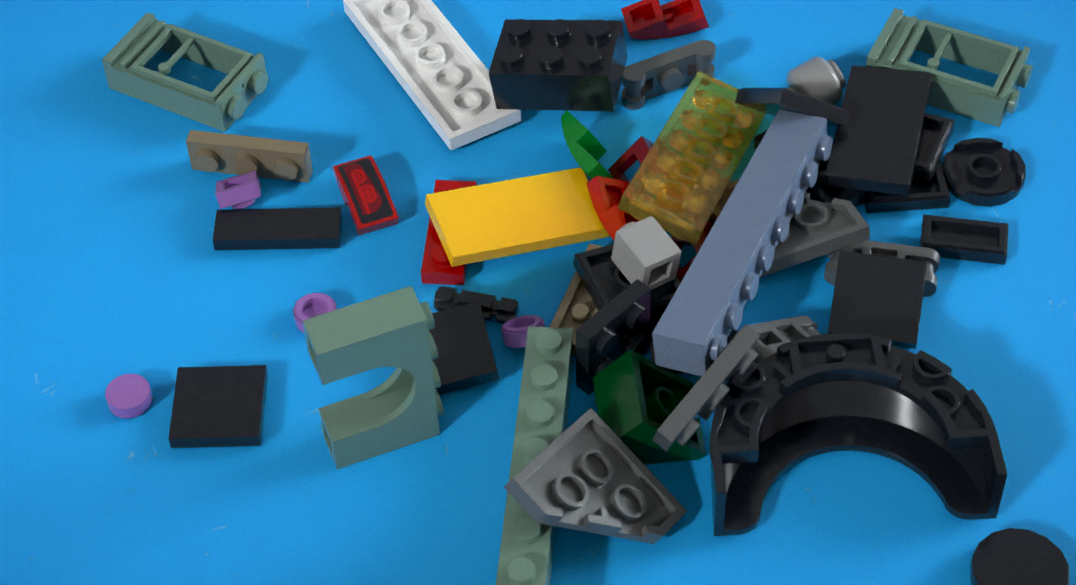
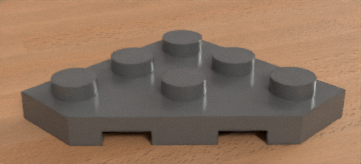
(814, 231)
(708, 390)
(595, 486)

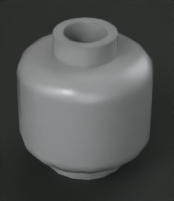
(817, 80)

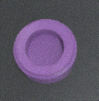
(311, 306)
(515, 330)
(128, 396)

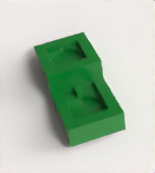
(583, 146)

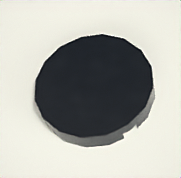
(983, 172)
(1018, 559)

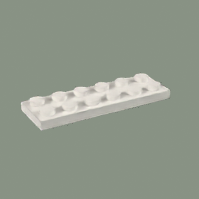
(432, 67)

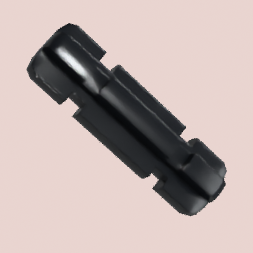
(502, 310)

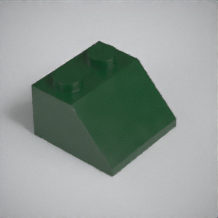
(636, 400)

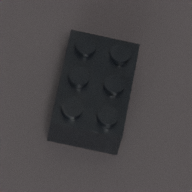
(558, 65)

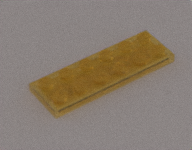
(693, 159)

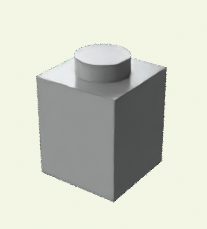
(646, 253)

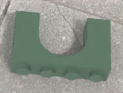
(368, 336)

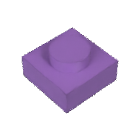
(238, 190)

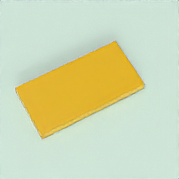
(514, 216)

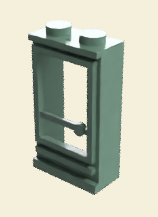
(949, 92)
(216, 109)

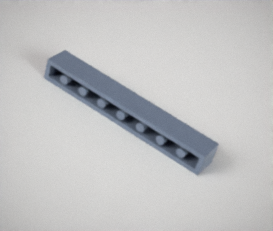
(741, 244)

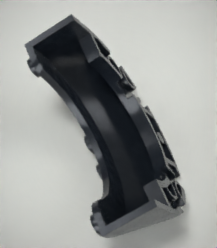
(851, 397)

